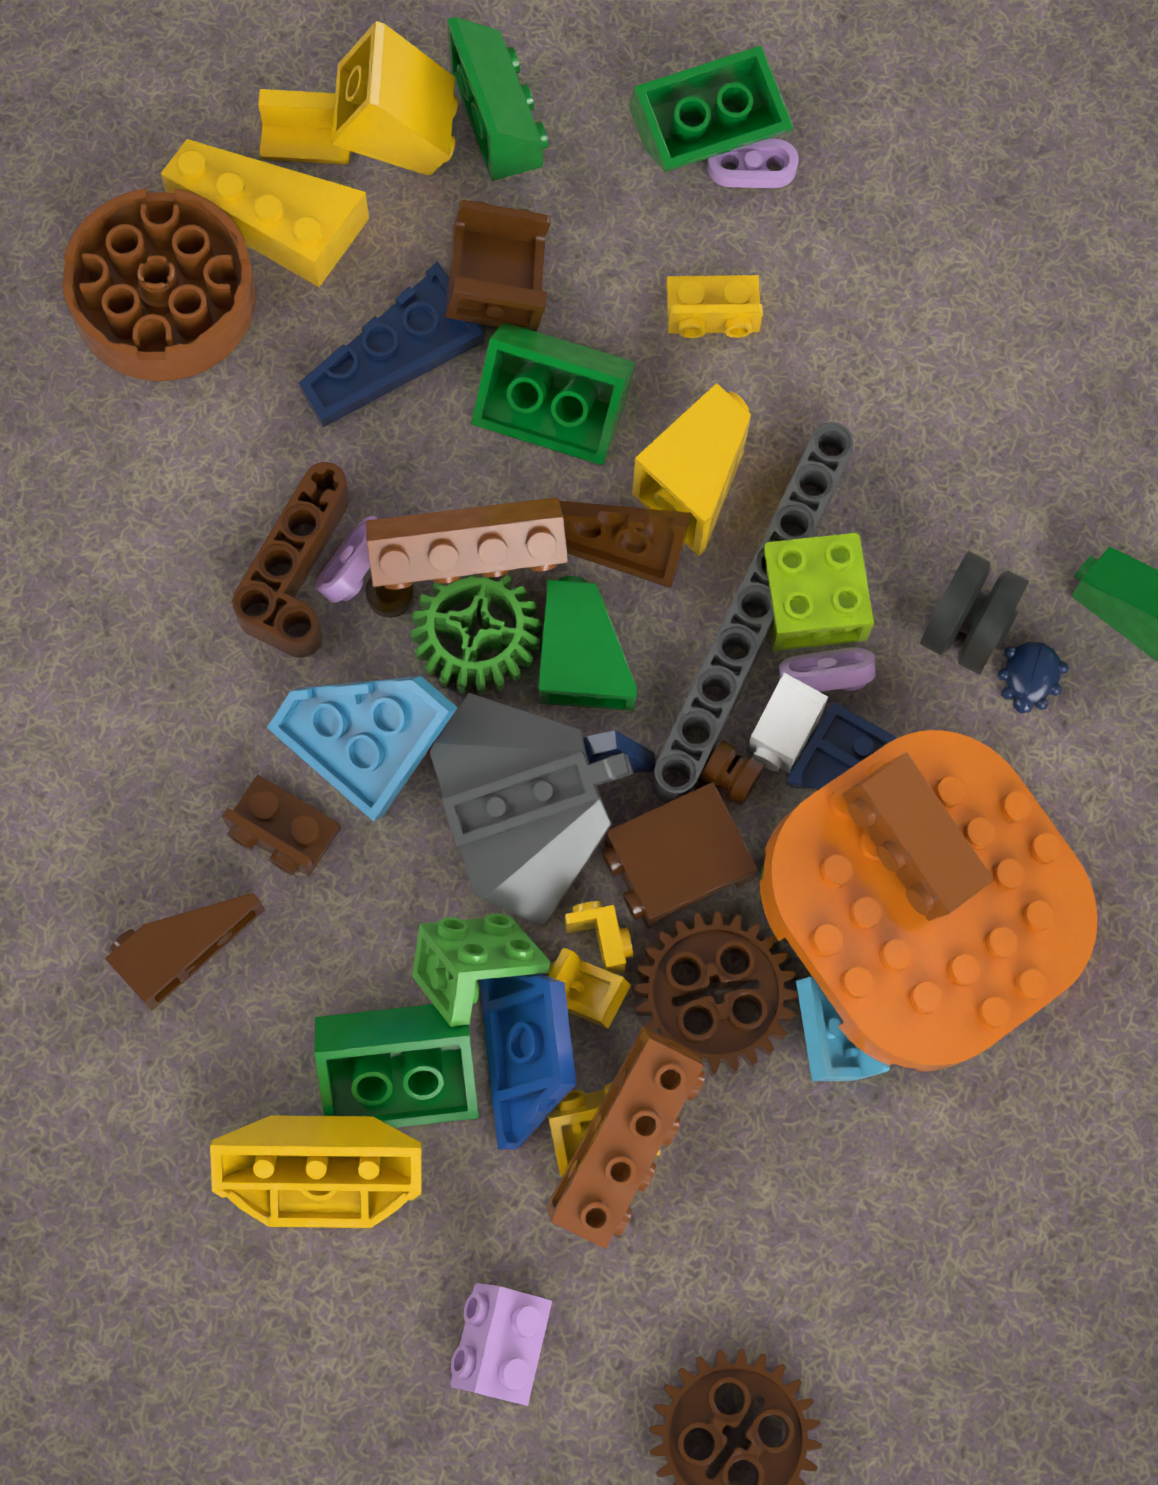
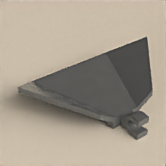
(521, 803)

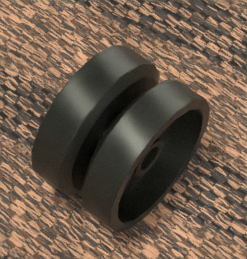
(978, 614)

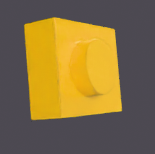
(613, 942)
(589, 989)

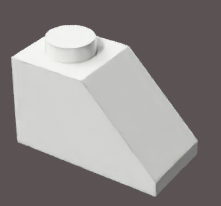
(787, 724)

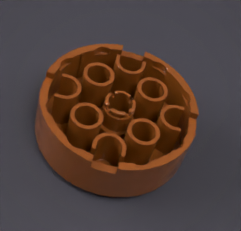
(159, 284)

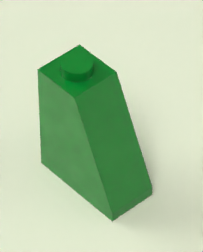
(1122, 595)
(581, 651)

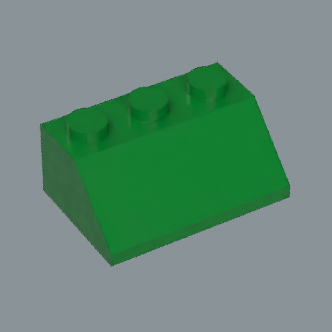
(495, 99)
(709, 109)
(552, 392)
(396, 1066)

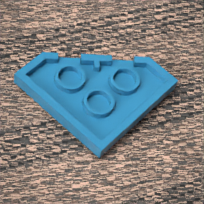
(364, 734)

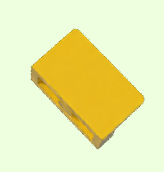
(298, 127)

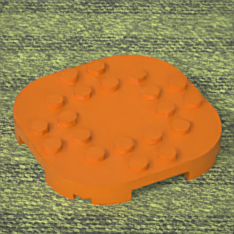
(944, 985)

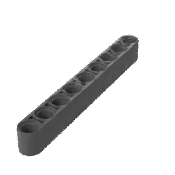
(749, 632)

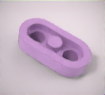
(753, 163)
(344, 572)
(832, 669)

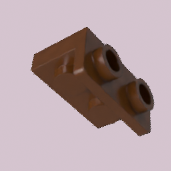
(282, 826)

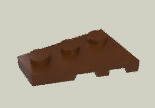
(627, 538)

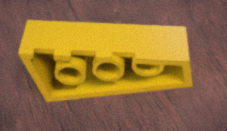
(278, 211)

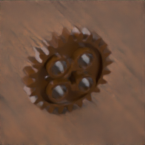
(703, 949)
(695, 1408)

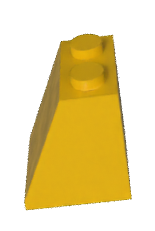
(394, 103)
(695, 463)

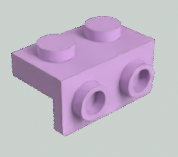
(500, 1343)

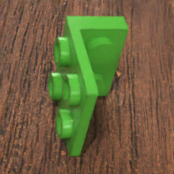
(460, 952)

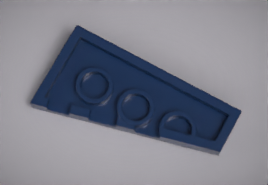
(390, 350)

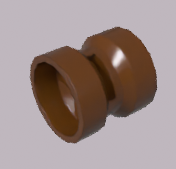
(742, 777)

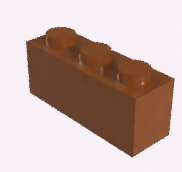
(917, 838)

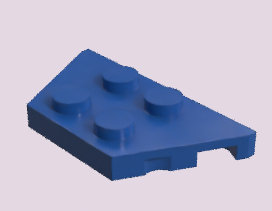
(526, 1052)

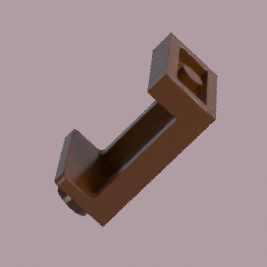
(497, 265)
(678, 854)

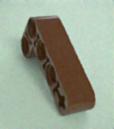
(301, 554)

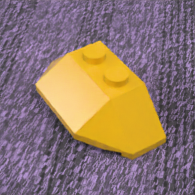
(317, 1170)

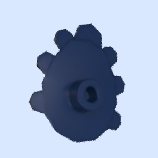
(1031, 675)

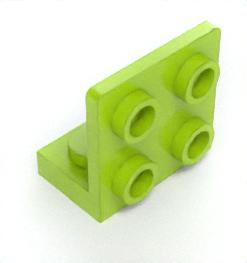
(818, 591)

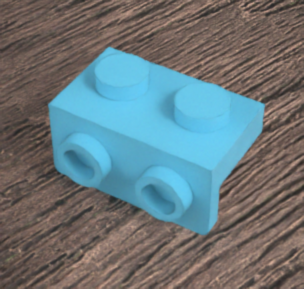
(828, 1049)

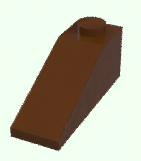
(172, 949)

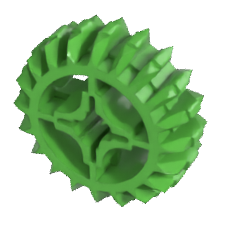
(492, 636)

